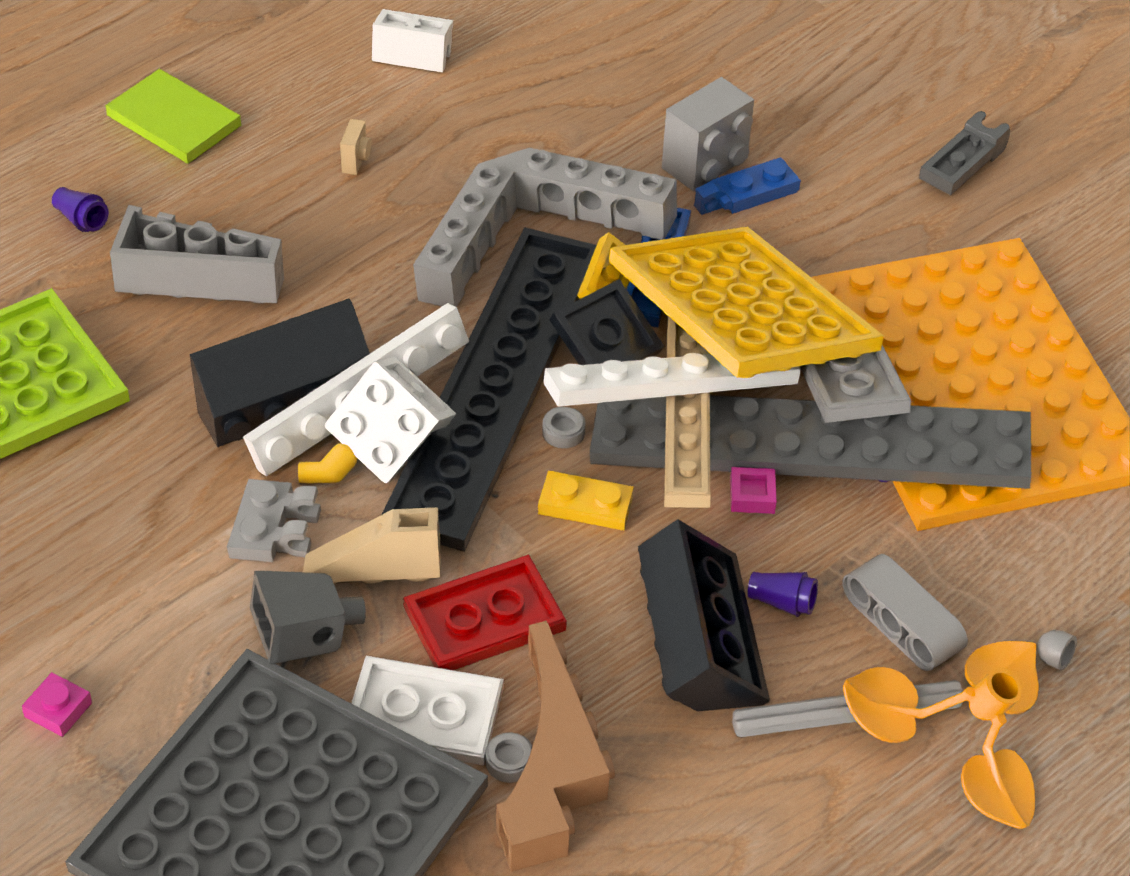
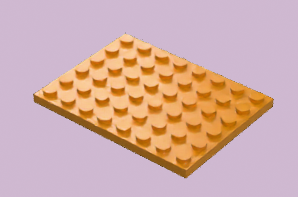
(992, 336)

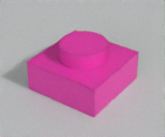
(753, 490)
(56, 704)

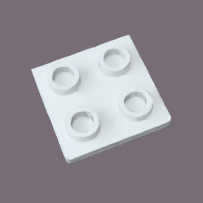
(388, 417)

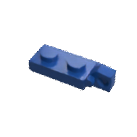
(747, 187)

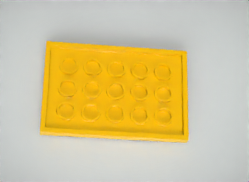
(745, 301)

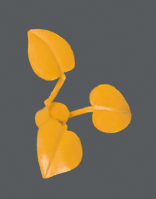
(1002, 683)

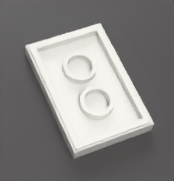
(433, 704)

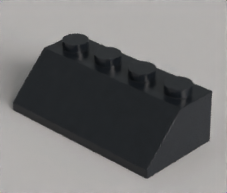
(272, 368)
(701, 621)

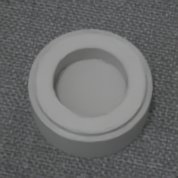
(563, 427)
(507, 756)

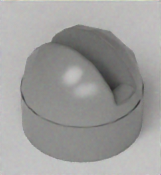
(1057, 648)

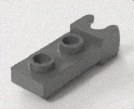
(965, 154)

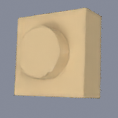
(354, 146)

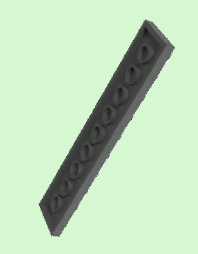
(794, 440)

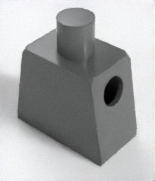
(301, 614)

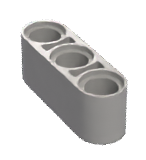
(905, 612)

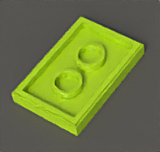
(173, 115)

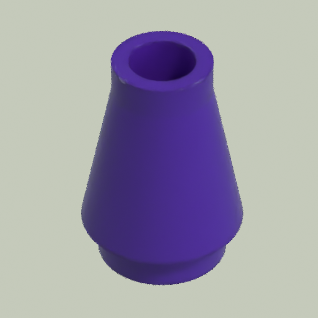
(82, 209)
(786, 591)

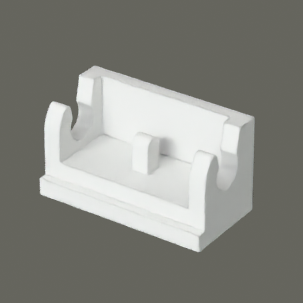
(411, 40)

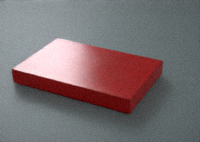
(482, 613)

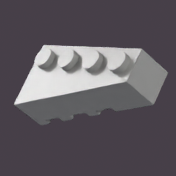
(194, 260)

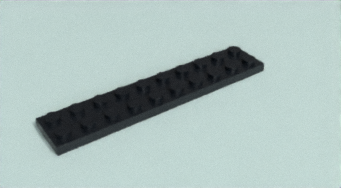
(494, 385)

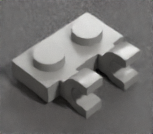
(261, 519)

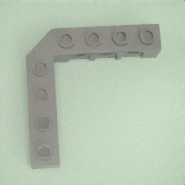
(536, 182)

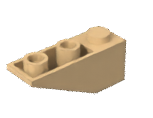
(386, 548)

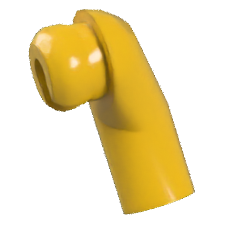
(331, 468)

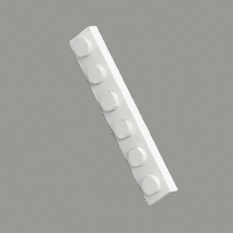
(652, 378)
(304, 421)

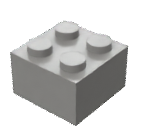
(707, 133)

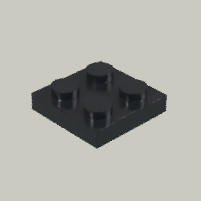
(606, 327)

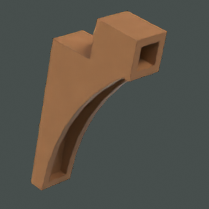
(563, 765)

